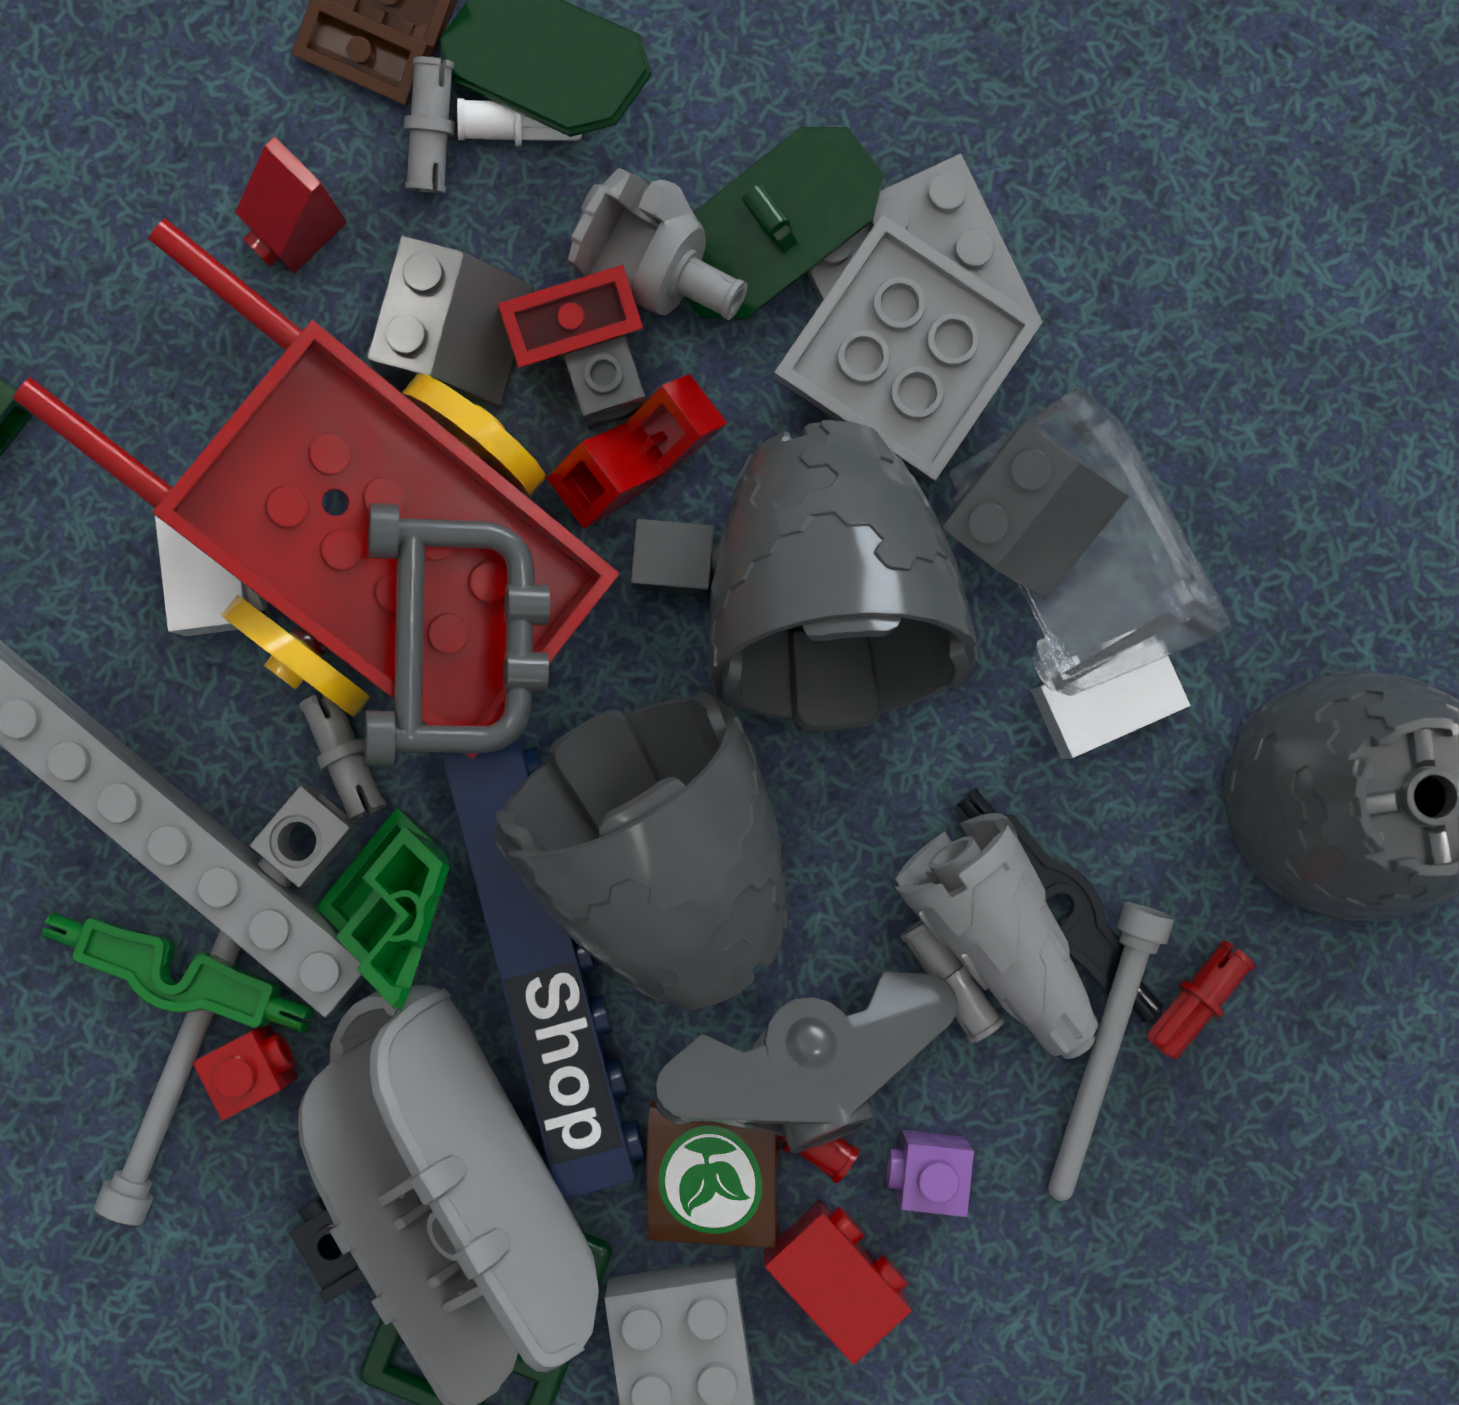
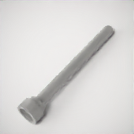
(1141, 934)
(127, 1195)

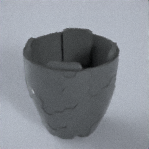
(834, 585)
(1328, 795)
(655, 848)

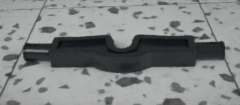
(1084, 925)

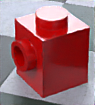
(246, 1070)

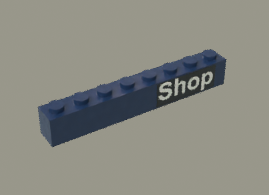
(546, 992)

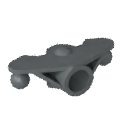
(810, 1065)

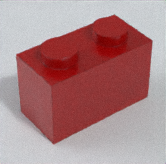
(570, 316)
(838, 1280)

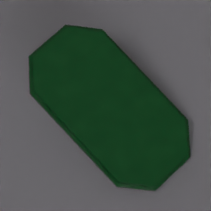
(547, 61)
(789, 213)

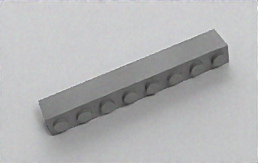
(172, 837)

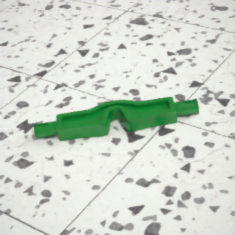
(206, 985)

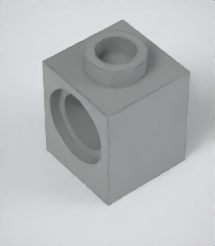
(331, 833)

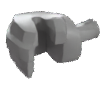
(657, 243)

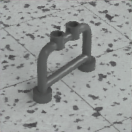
(524, 607)

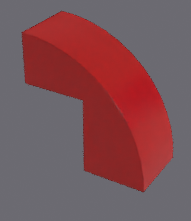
(632, 457)

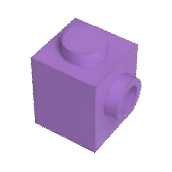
(931, 1173)

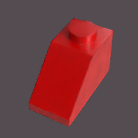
(286, 209)

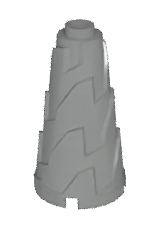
(996, 920)

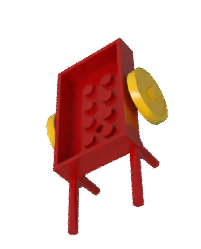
(340, 427)

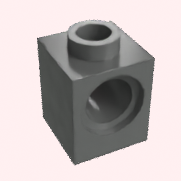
(605, 382)
(674, 557)

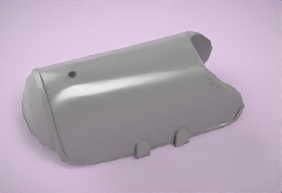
(445, 1198)

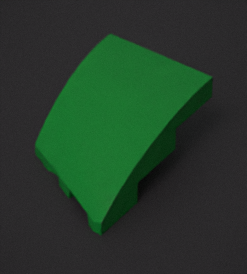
(388, 904)

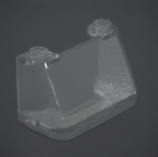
(1139, 581)

